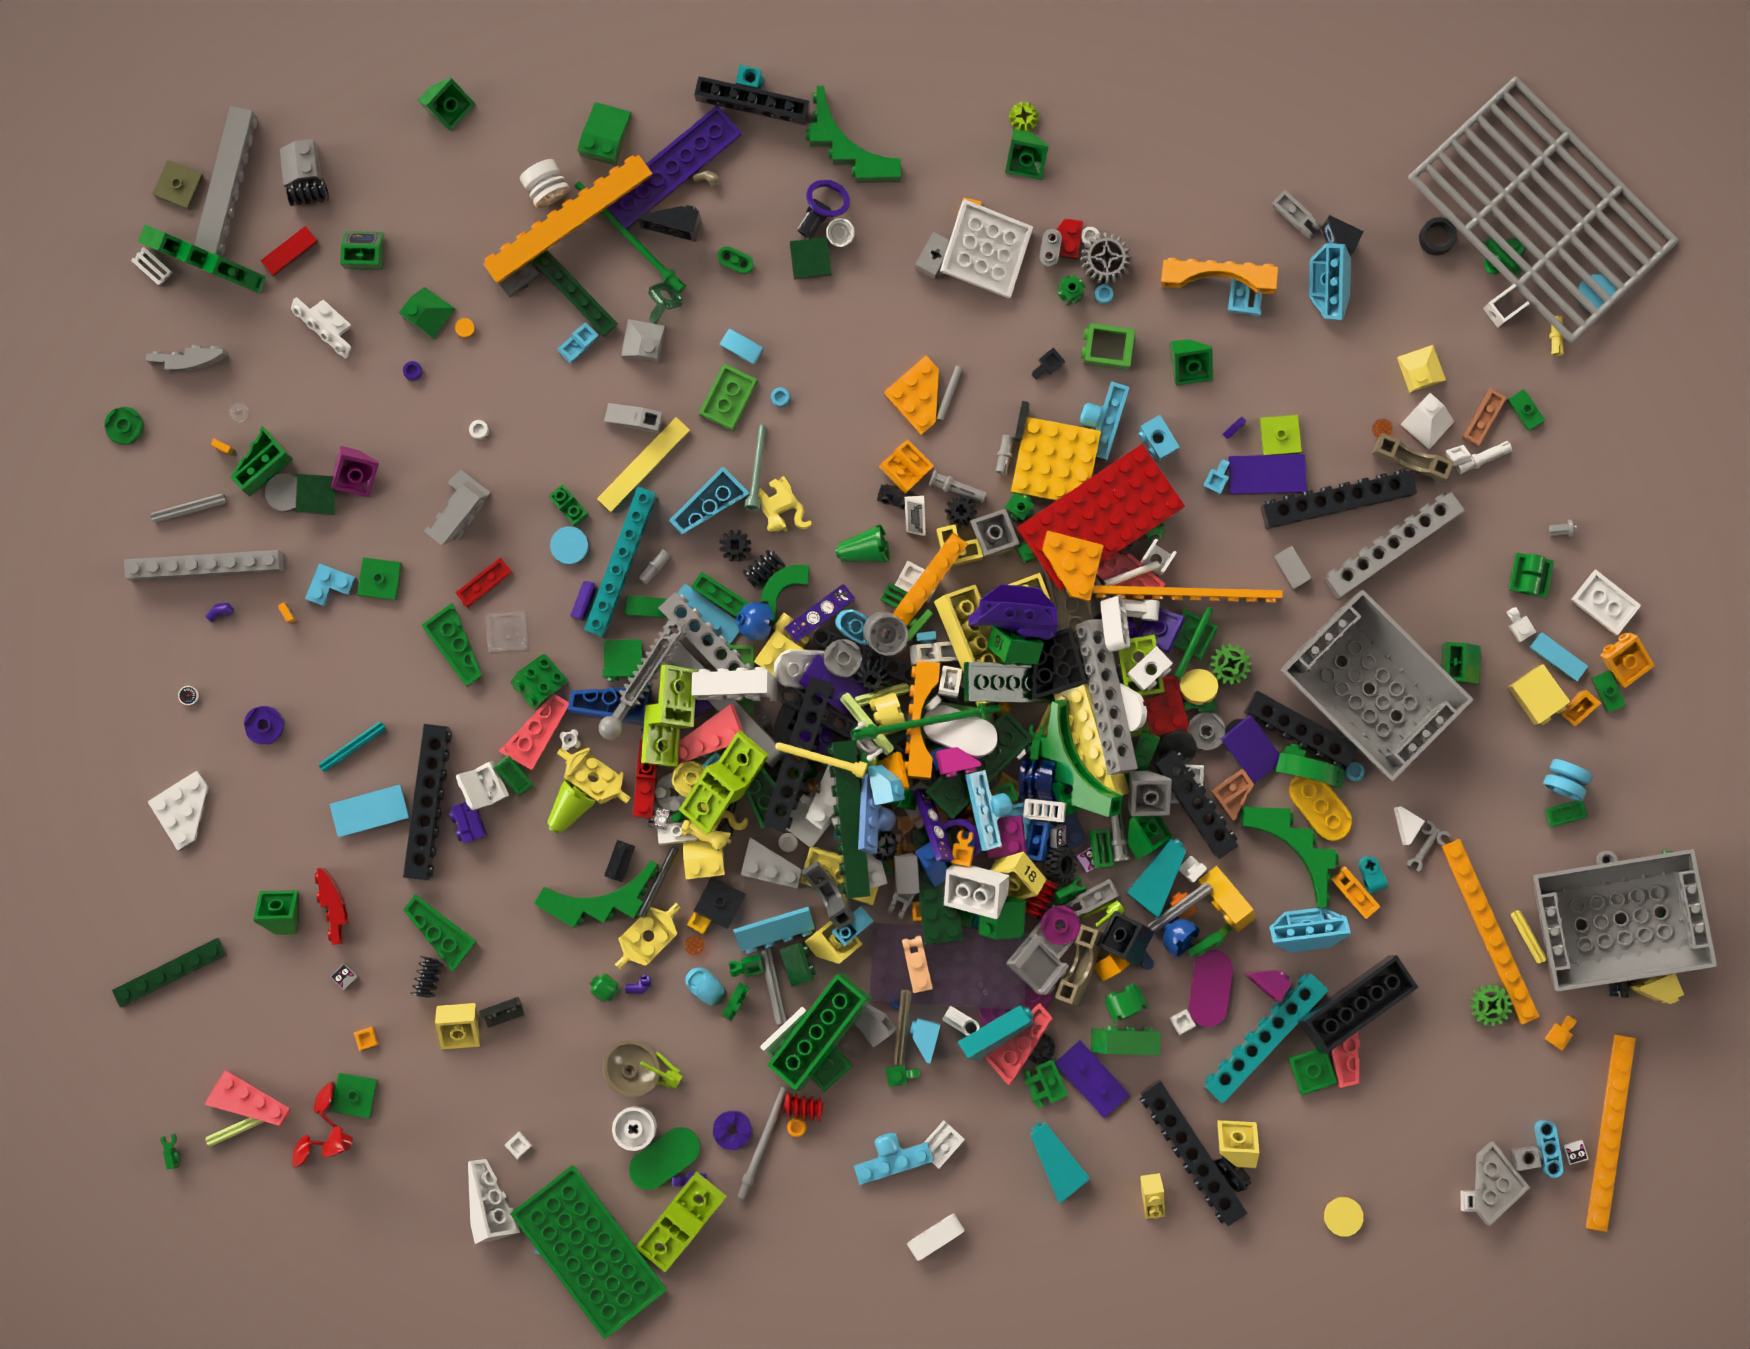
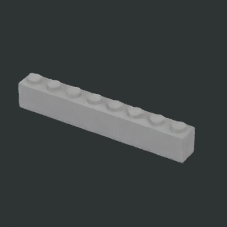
(225, 180)
(204, 565)

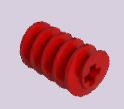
(1037, 902)
(803, 1107)

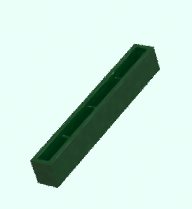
(847, 809)

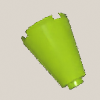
(568, 807)

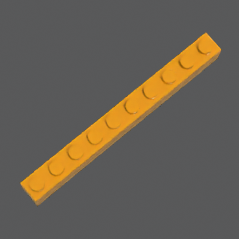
(568, 219)

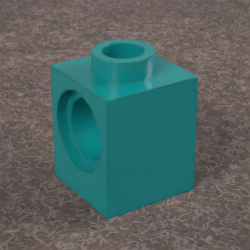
(745, 72)

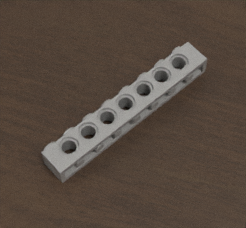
(1450, 508)
(1106, 698)

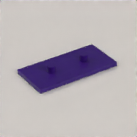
(843, 685)
(1092, 1079)

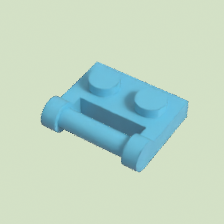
(1239, 300)

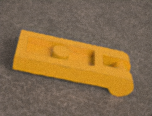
(1355, 893)

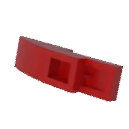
(645, 788)
(331, 897)

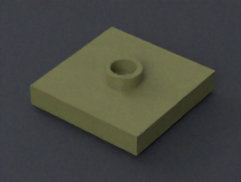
(177, 184)

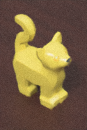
(779, 503)
(716, 838)

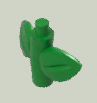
(1503, 256)

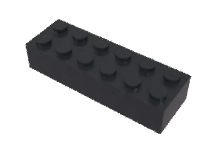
(1358, 1004)

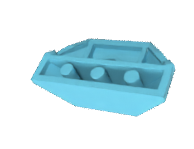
(1330, 280)
(1309, 930)

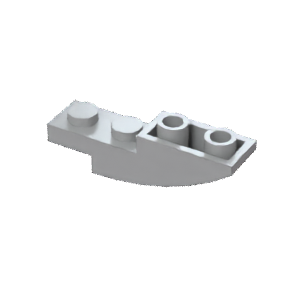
(193, 359)

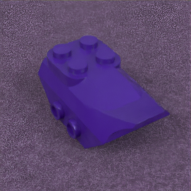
(1017, 609)

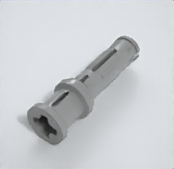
(948, 481)
(1119, 841)

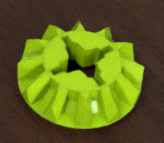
(1018, 123)

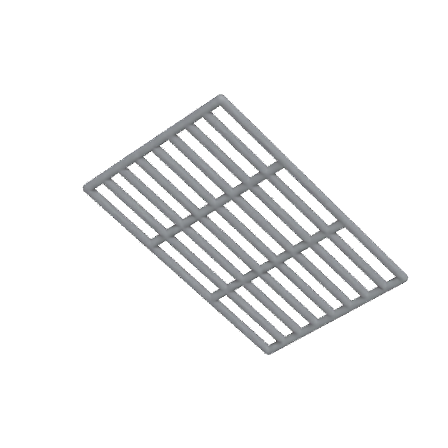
(1569, 235)

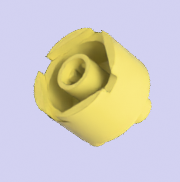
(887, 711)

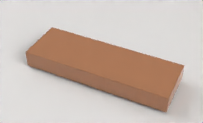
(1484, 417)

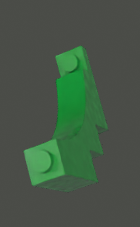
(201, 259)

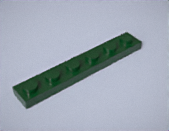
(575, 293)
(169, 972)

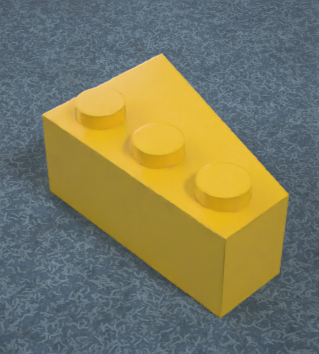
(1228, 900)

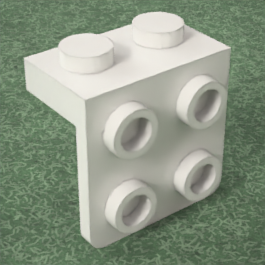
(482, 786)
(802, 827)

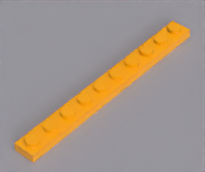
(1194, 594)
(1490, 931)
(1610, 1133)

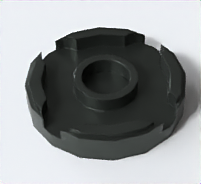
(1178, 741)

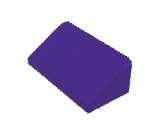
(583, 600)

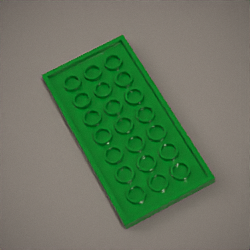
(588, 1251)

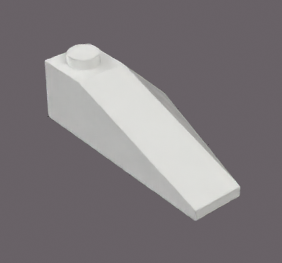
(488, 1208)

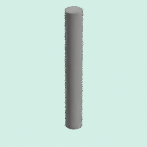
(949, 393)

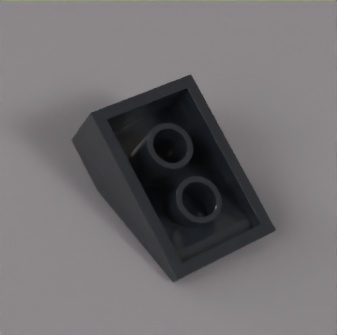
(675, 221)

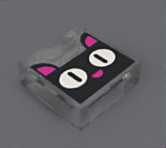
(660, 818)

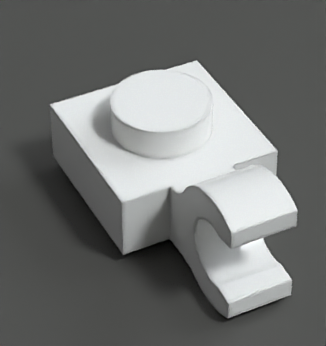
(1521, 627)

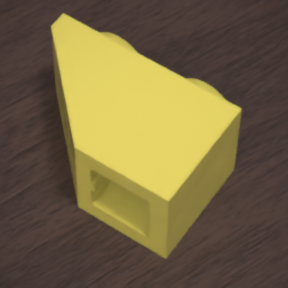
(1153, 1196)

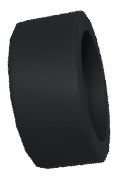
(1446, 224)

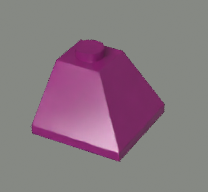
(354, 472)
(1271, 982)

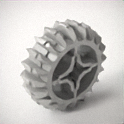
(1105, 242)

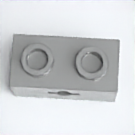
(925, 263)

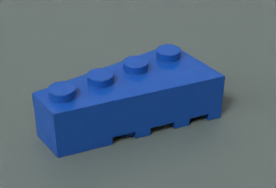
(604, 702)

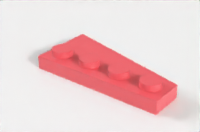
(1013, 1054)

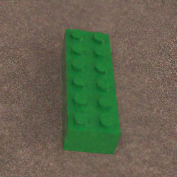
(819, 1031)

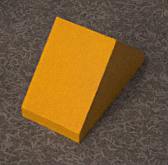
(1580, 707)
(1110, 966)

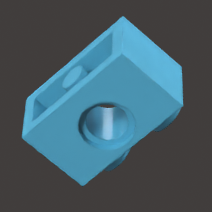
(1158, 427)

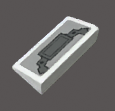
(915, 515)

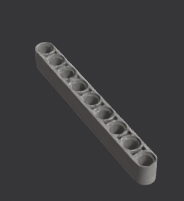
(685, 658)

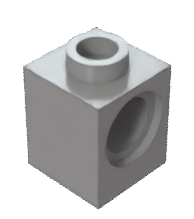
(1518, 1158)

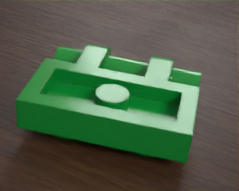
(1051, 1082)

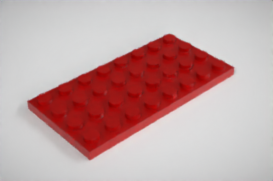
(1107, 509)

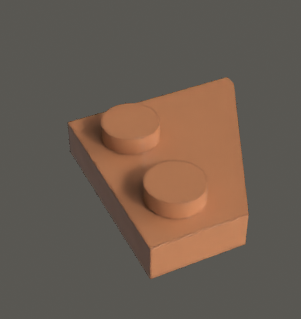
(1233, 793)

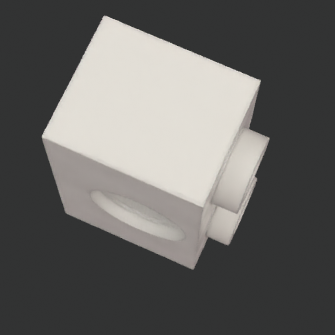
(1155, 658)

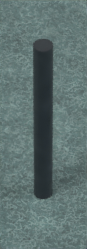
(657, 883)

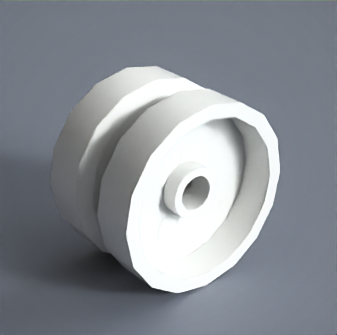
(623, 1131)

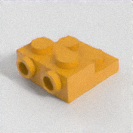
(1627, 659)

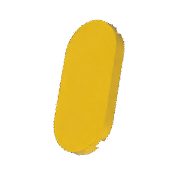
(1321, 808)

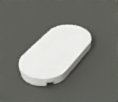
(792, 665)
(1134, 708)
(969, 734)

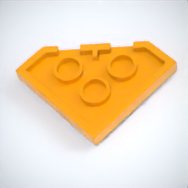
(917, 395)
(1073, 562)

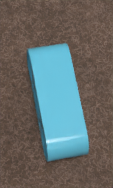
(1555, 1155)

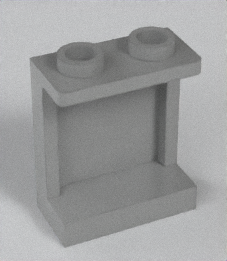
(1037, 965)

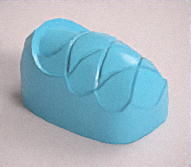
(851, 625)
(704, 985)

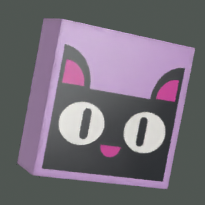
(1086, 860)

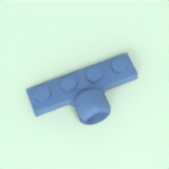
(872, 819)

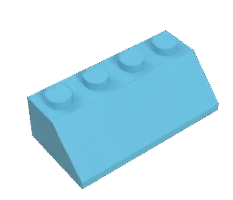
(775, 929)

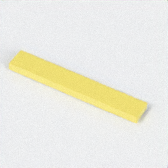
(643, 464)

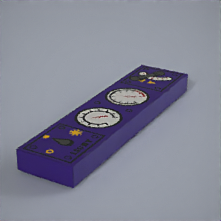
(819, 613)
(933, 826)

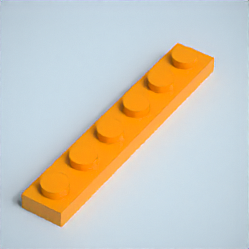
(930, 578)

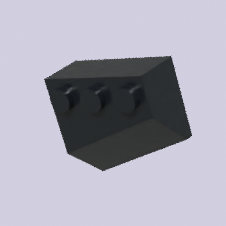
(1059, 665)

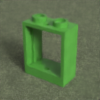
(1104, 362)

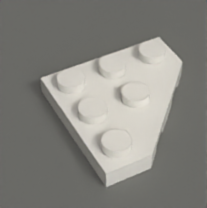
(181, 809)

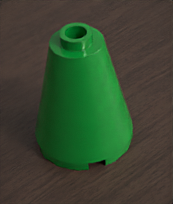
(865, 547)

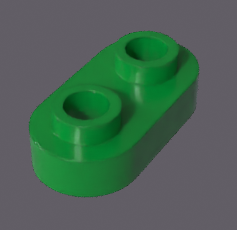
(735, 261)

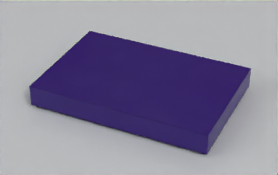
(1251, 749)

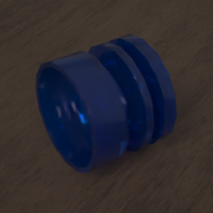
(1036, 779)

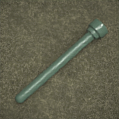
(753, 502)

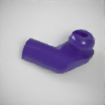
(221, 608)
(640, 987)

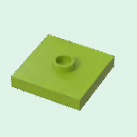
(1280, 435)

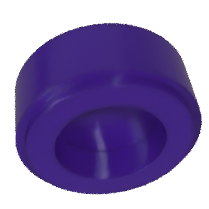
(412, 371)

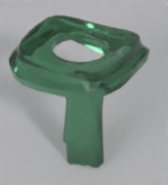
(662, 303)

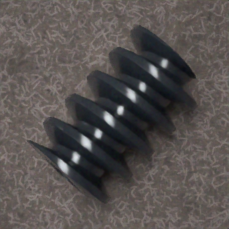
(307, 192)
(763, 568)
(427, 977)

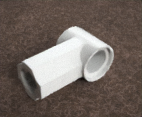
(1146, 609)
(958, 1020)

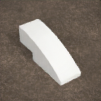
(936, 652)

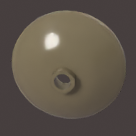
(627, 1057)

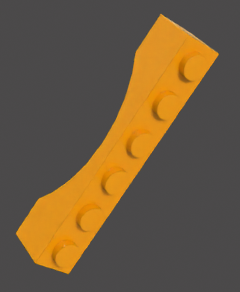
(1180, 273)
(919, 760)

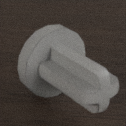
(1563, 529)

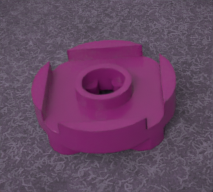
(1069, 919)

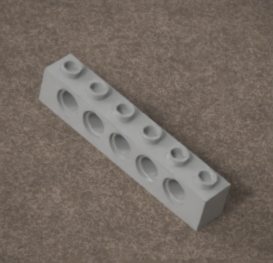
(670, 608)

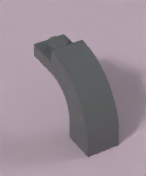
(830, 892)

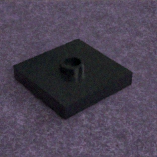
(719, 902)

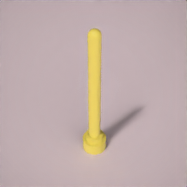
(858, 769)

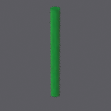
(1193, 643)

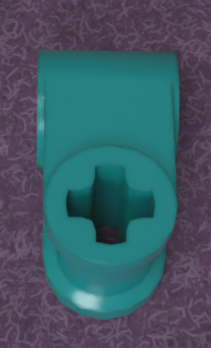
(1374, 877)

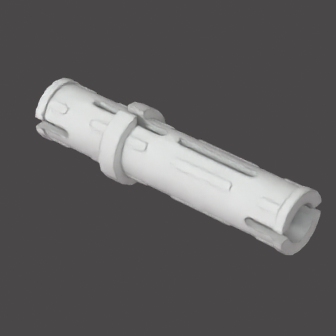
(1484, 457)

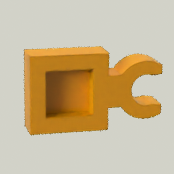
(963, 851)

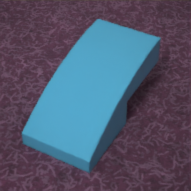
(577, 343)
(741, 346)

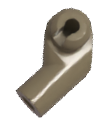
(707, 175)

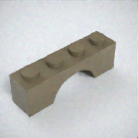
(1396, 452)
(1075, 982)

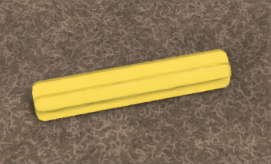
(1528, 937)

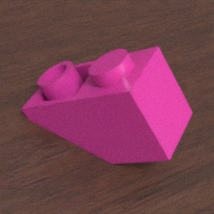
(955, 760)

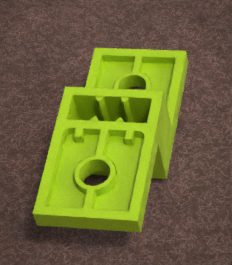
(1127, 662)
(666, 719)
(723, 782)
(680, 1221)

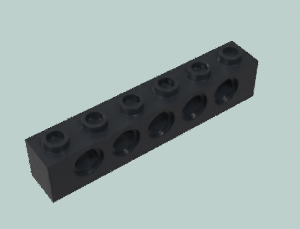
(752, 100)
(1346, 749)
(1219, 847)

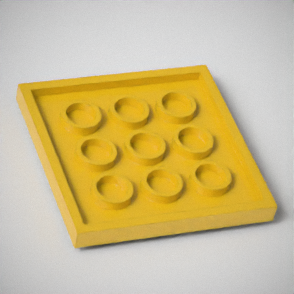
(1054, 458)

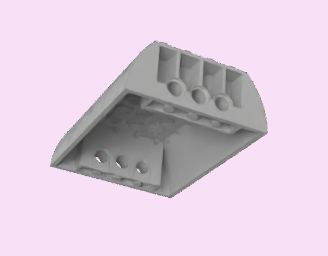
(1402, 681)
(1643, 943)

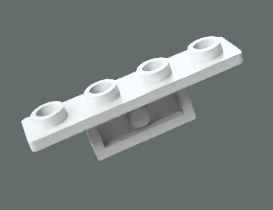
(325, 323)

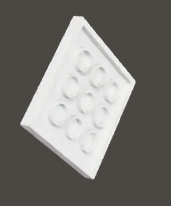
(986, 249)

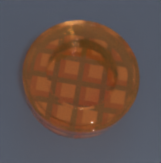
(1382, 426)
(694, 945)

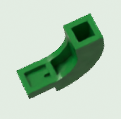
(786, 577)
(1311, 769)

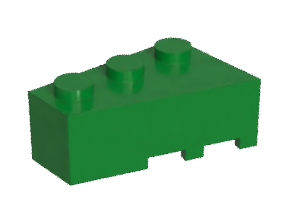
(261, 463)
(1125, 1041)

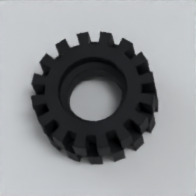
(1060, 864)

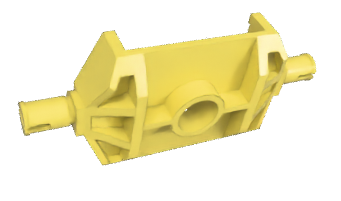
(582, 765)
(636, 947)

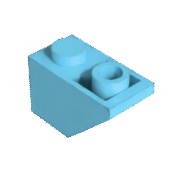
(850, 931)

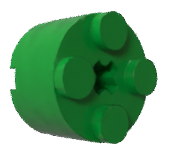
(1126, 1003)

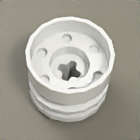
(544, 183)

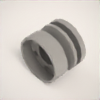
(895, 637)

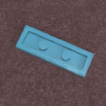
(1558, 657)

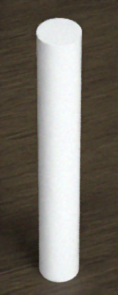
(1131, 574)

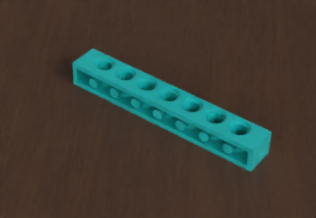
(620, 562)
(1316, 991)

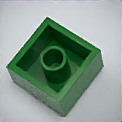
(1013, 647)

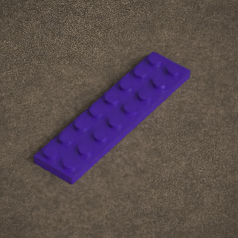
(677, 164)

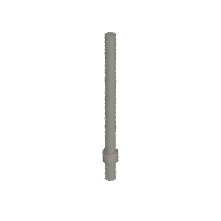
(749, 1178)

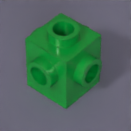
(1071, 296)
(1019, 501)

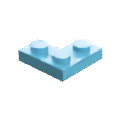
(325, 580)

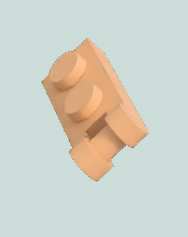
(917, 965)

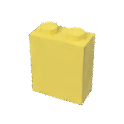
(1539, 695)

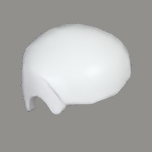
(840, 232)

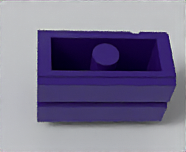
(468, 822)

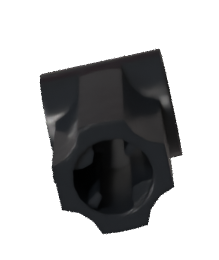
(812, 220)

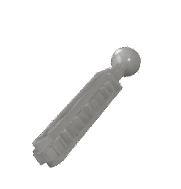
(611, 726)

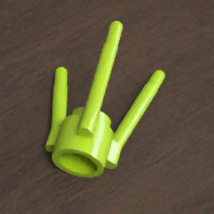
(1111, 907)
(671, 1078)

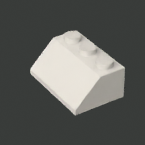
(976, 890)

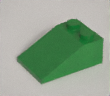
(604, 133)

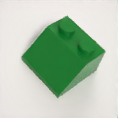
(1010, 921)

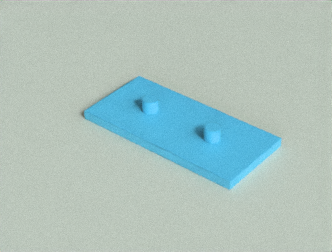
(718, 618)
(369, 810)

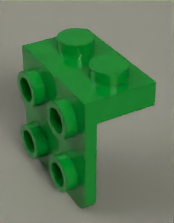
(621, 659)
(538, 681)

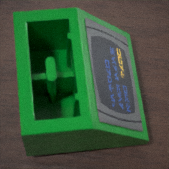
(362, 250)

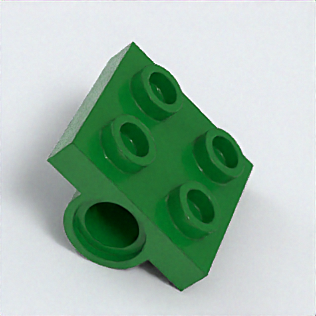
(1531, 575)

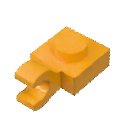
(1559, 1034)

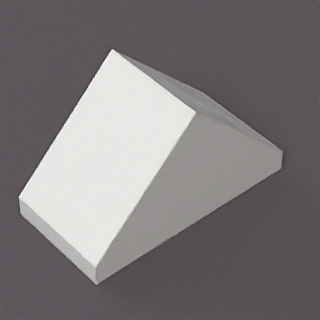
(950, 682)
(1408, 824)

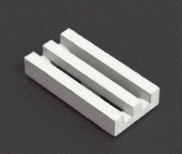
(140, 256)

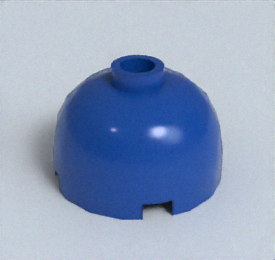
(754, 621)
(1179, 936)

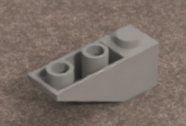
(634, 417)
(874, 1025)

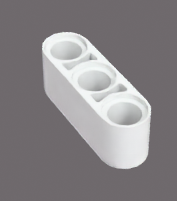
(1115, 623)
(935, 1237)

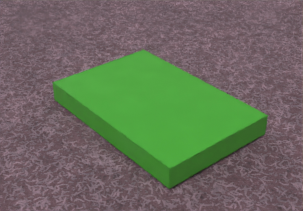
(728, 397)

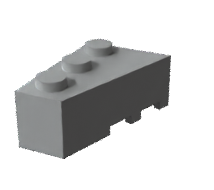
(457, 514)
(768, 866)

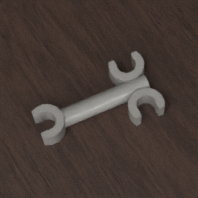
(1434, 834)

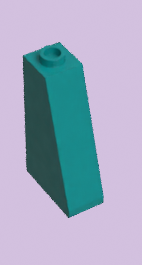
(1158, 877)
(996, 1033)
(1060, 1166)

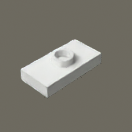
(673, 835)

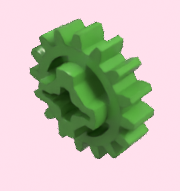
(1226, 655)
(1495, 999)

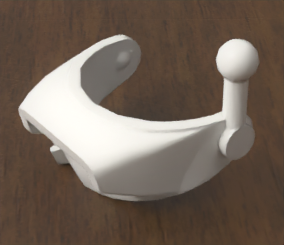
(867, 746)

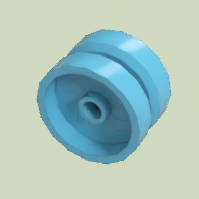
(1567, 779)

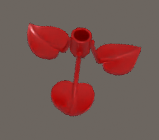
(337, 1140)

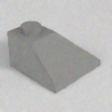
(643, 341)

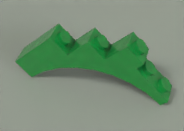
(865, 165)
(1059, 746)
(1317, 861)
(571, 909)

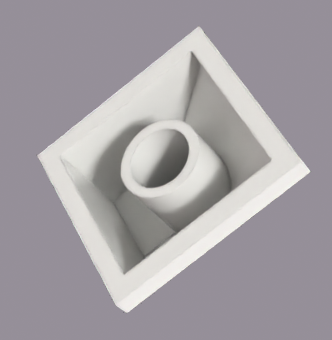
(1428, 421)

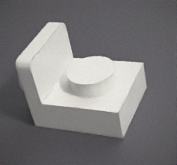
(1192, 869)

